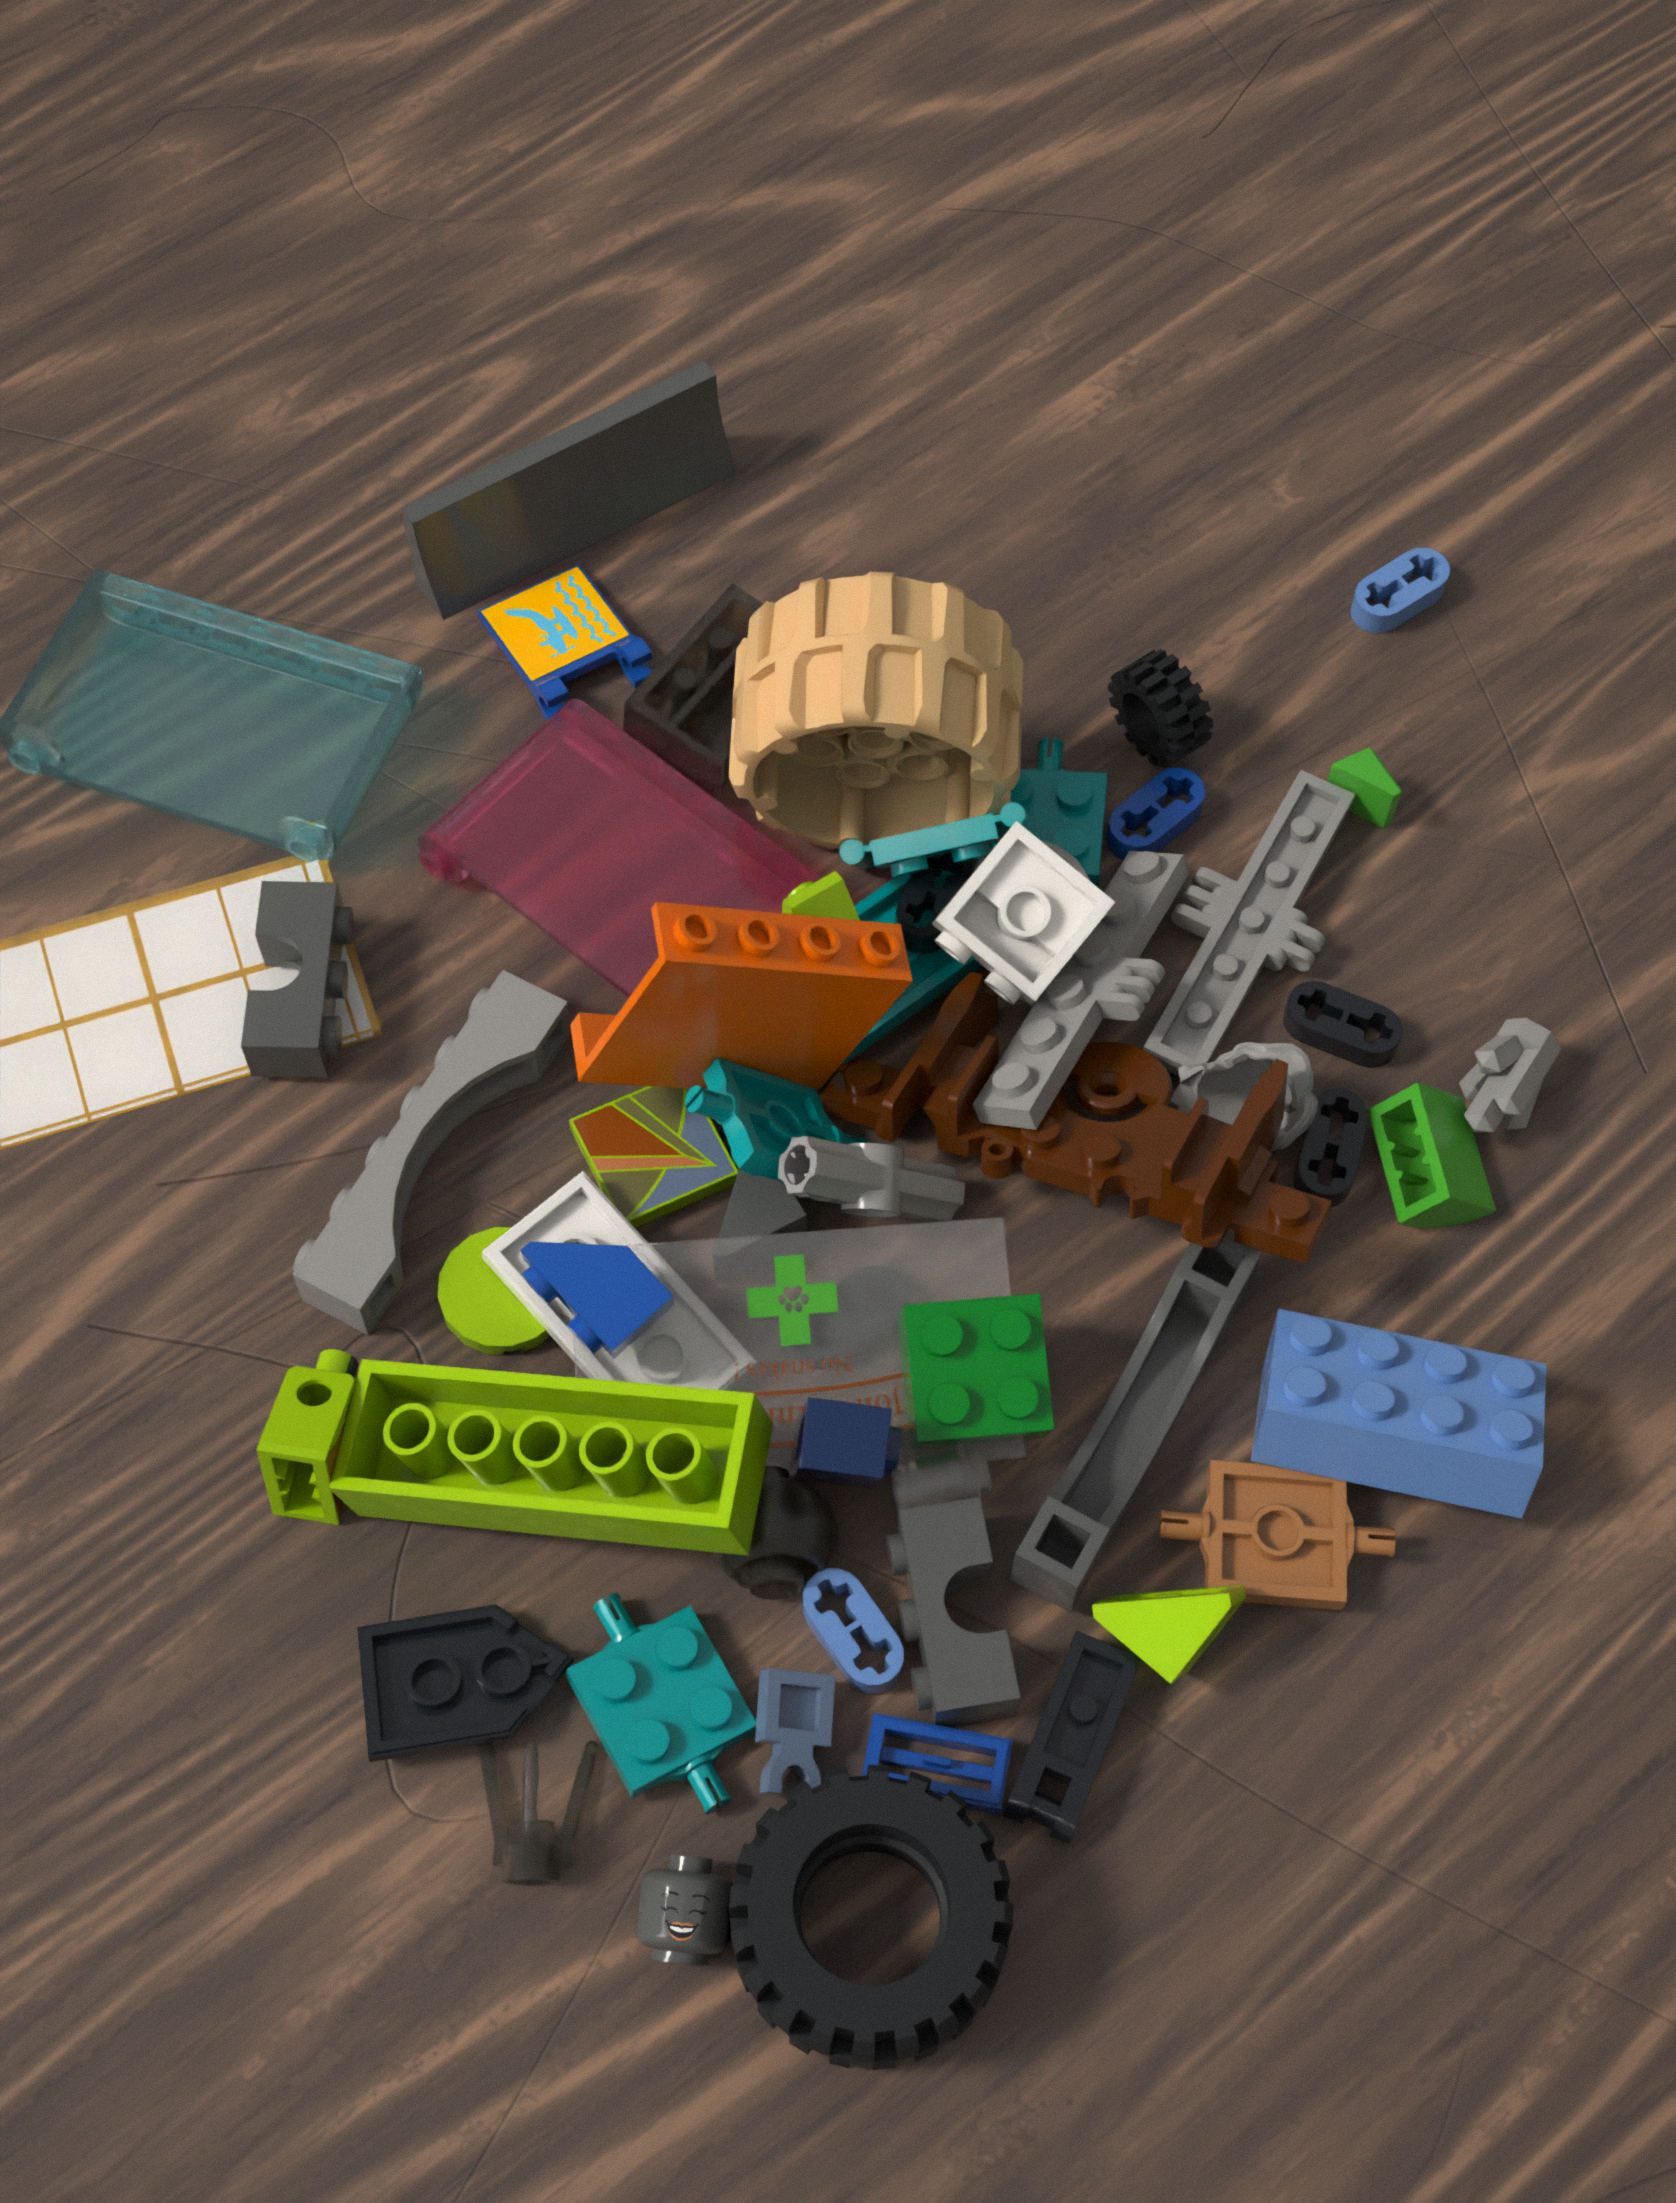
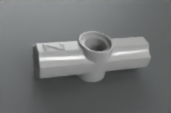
(870, 1179)

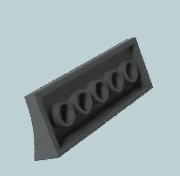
(568, 491)

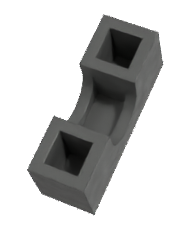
(296, 1026)
(961, 1672)

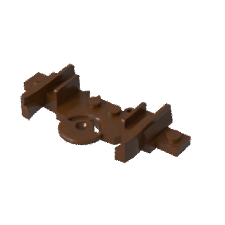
(1163, 1159)

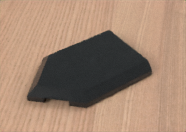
(452, 1680)

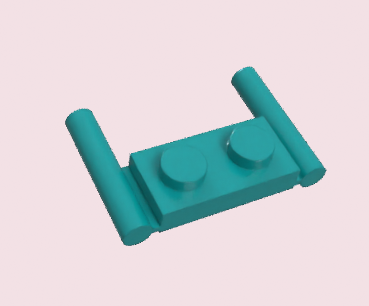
(909, 851)

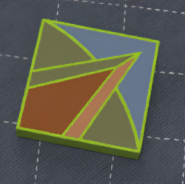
(652, 1153)

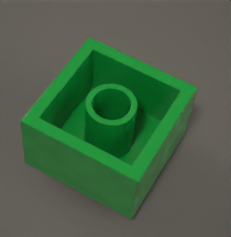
(975, 1371)

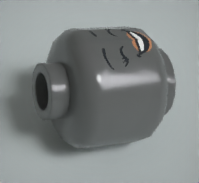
(684, 1911)

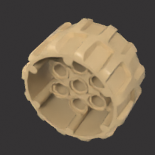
(875, 709)

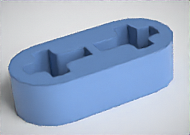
(1393, 582)
(866, 1621)

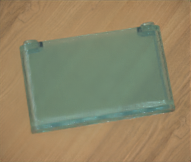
(210, 715)

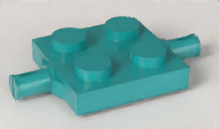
(1064, 807)
(761, 1114)
(661, 1702)

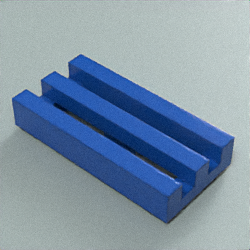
(946, 1737)

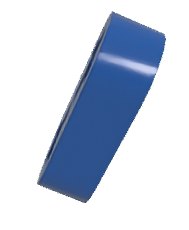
(1148, 805)

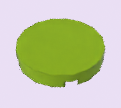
(480, 1305)

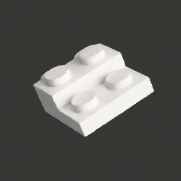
(1021, 915)

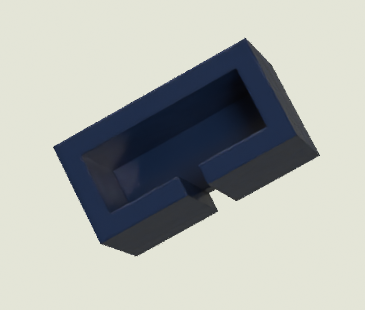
(846, 1443)

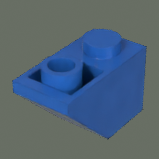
(602, 1287)

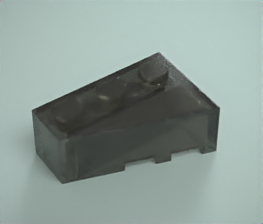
(688, 699)

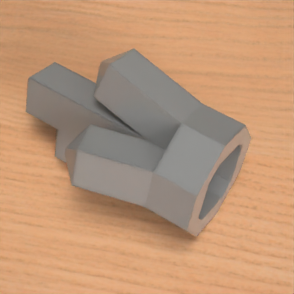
(1509, 1075)

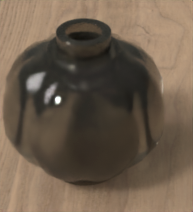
(790, 1539)

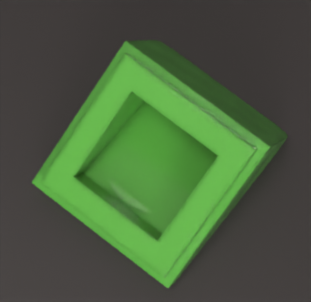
(1371, 783)

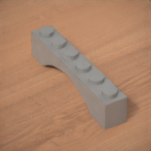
(503, 1046)

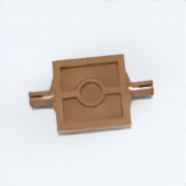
(1277, 1534)

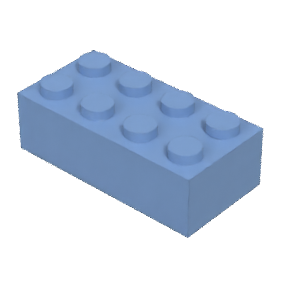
(1401, 1413)

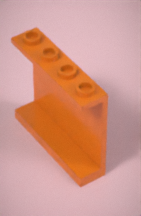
(746, 989)

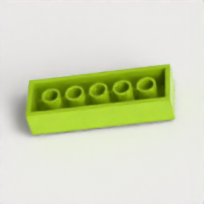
(554, 1455)

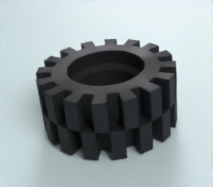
(1160, 708)

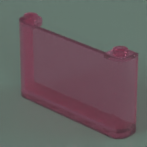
(595, 831)

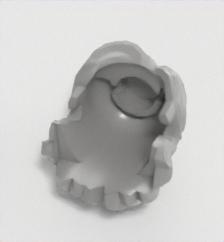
(1233, 1076)

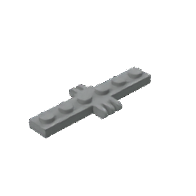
(1248, 923)
(1096, 983)

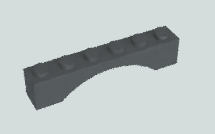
(1134, 1422)

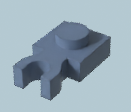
(795, 1719)

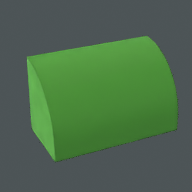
(1430, 1158)

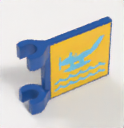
(561, 633)

